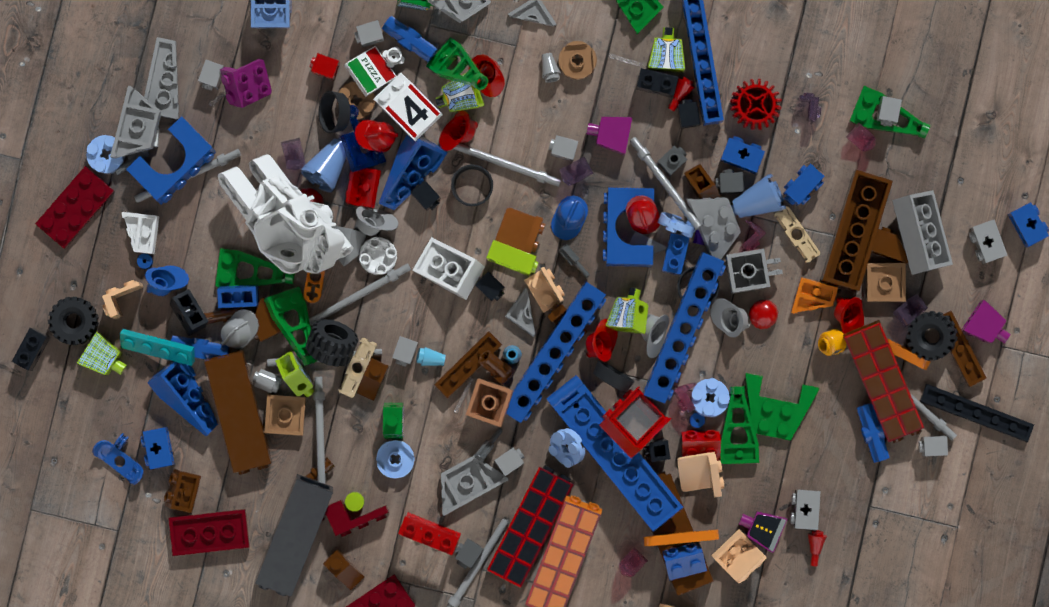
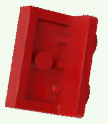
(363, 187)
(701, 442)

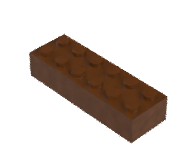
(856, 230)

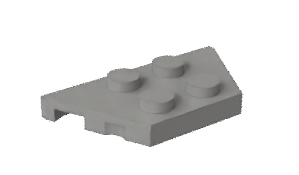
(460, 9)
(136, 125)
(718, 224)
(467, 482)

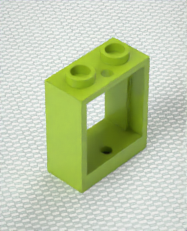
(512, 258)

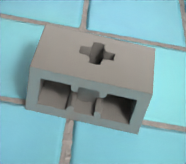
(989, 232)
(811, 518)

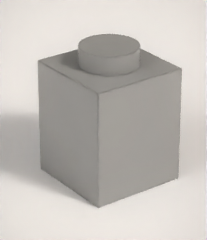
(369, 34)
(210, 75)
(888, 111)
(563, 148)
(405, 351)
(933, 446)
(510, 460)

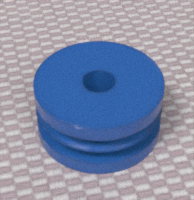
(140, 261)
(692, 420)
(121, 441)

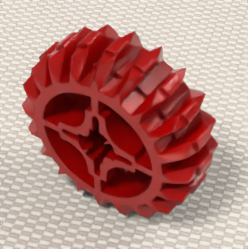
(762, 110)

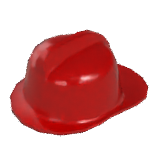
(492, 71)
(458, 130)
(375, 135)
(642, 214)
(849, 313)
(601, 342)

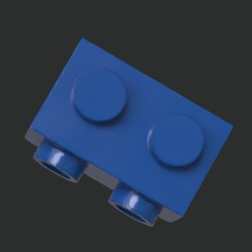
(684, 560)

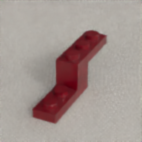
(342, 523)

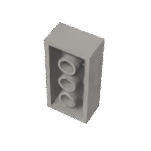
(922, 232)

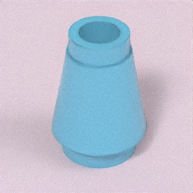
(429, 357)

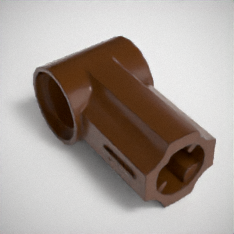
(499, 369)

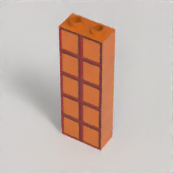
(564, 553)

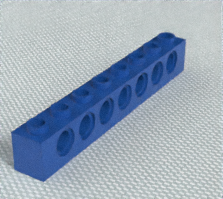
(703, 62)
(586, 292)
(664, 393)

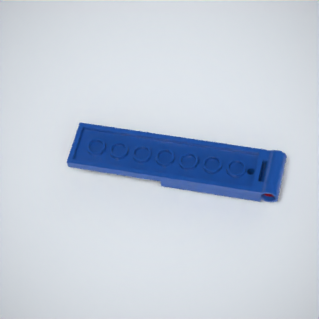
(630, 475)

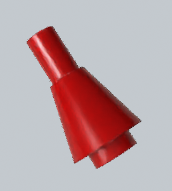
(683, 88)
(816, 543)

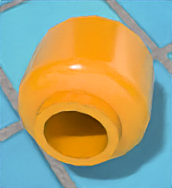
(832, 342)

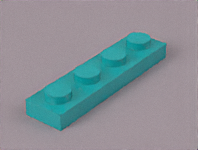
(157, 347)

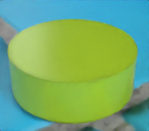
(354, 501)

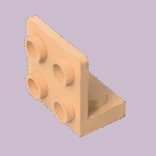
(544, 289)

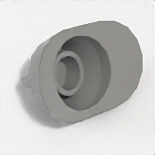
(373, 221)
(728, 317)
(239, 329)
(655, 333)

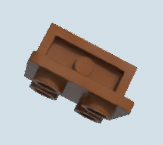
(520, 230)

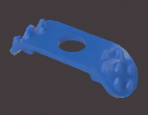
(108, 452)

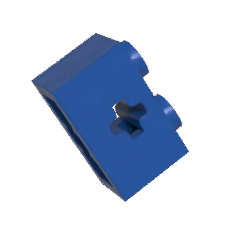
(731, 156)
(1027, 234)
(675, 254)
(238, 296)
(165, 455)

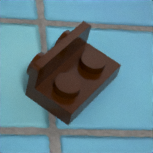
(182, 491)

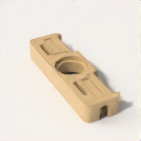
(805, 244)
(352, 379)

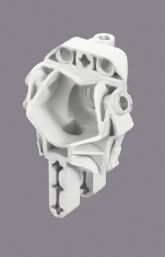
(285, 221)

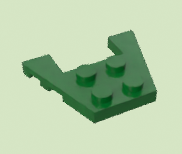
(774, 416)

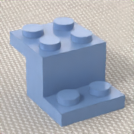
(270, 13)

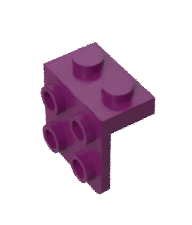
(246, 83)

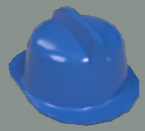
(569, 217)
(165, 279)

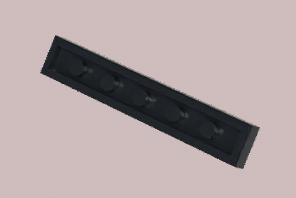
(976, 413)

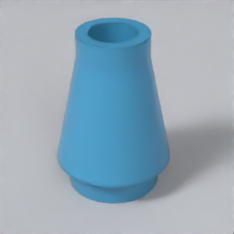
(516, 359)

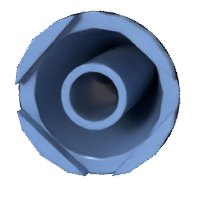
(326, 166)
(759, 199)

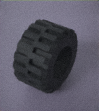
(331, 342)

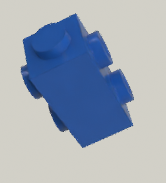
(799, 190)

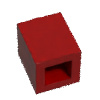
(324, 66)

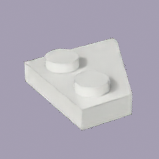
(142, 231)

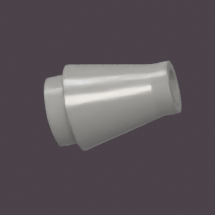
(550, 70)

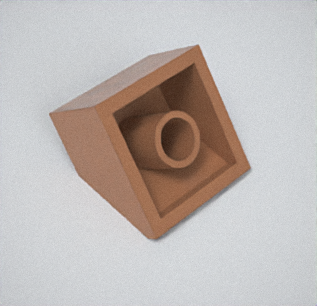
(489, 402)

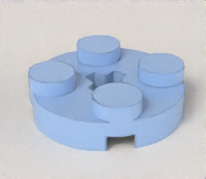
(94, 153)
(675, 223)
(708, 408)
(397, 448)
(569, 456)

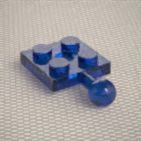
(355, 157)

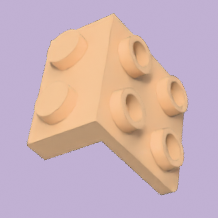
(111, 306)
(700, 472)
(739, 556)

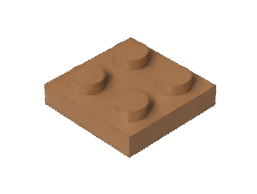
(886, 282)
(285, 415)

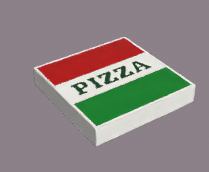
(370, 71)

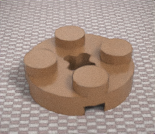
(571, 69)
(365, 106)

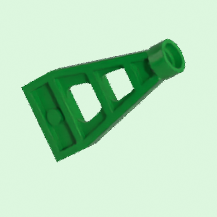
(444, 59)
(865, 108)
(228, 269)
(285, 302)
(738, 453)

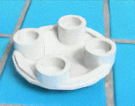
(378, 256)

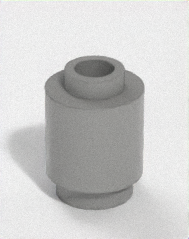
(267, 381)

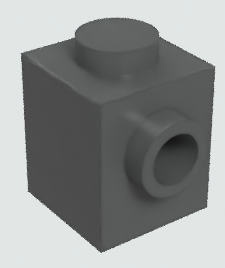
(672, 160)
(729, 182)
(468, 553)

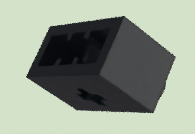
(656, 83)
(188, 312)
(31, 349)

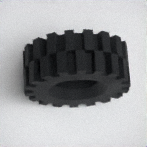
(59, 315)
(917, 338)

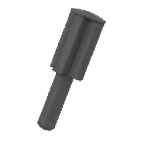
(144, 154)
(573, 259)
(487, 446)

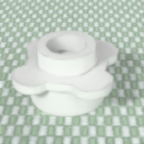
(395, 51)

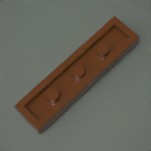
(965, 357)
(466, 365)

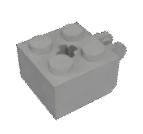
(757, 262)

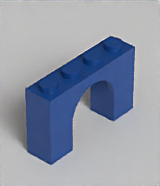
(197, 152)
(618, 252)

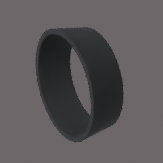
(325, 112)
(470, 167)
(692, 269)
(612, 376)

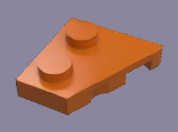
(813, 295)

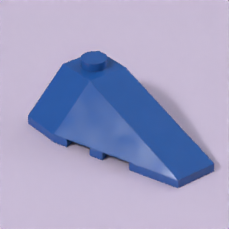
(409, 169)
(180, 391)

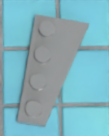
(163, 79)

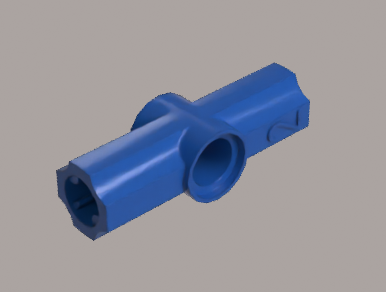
(409, 39)
(203, 348)
(872, 432)

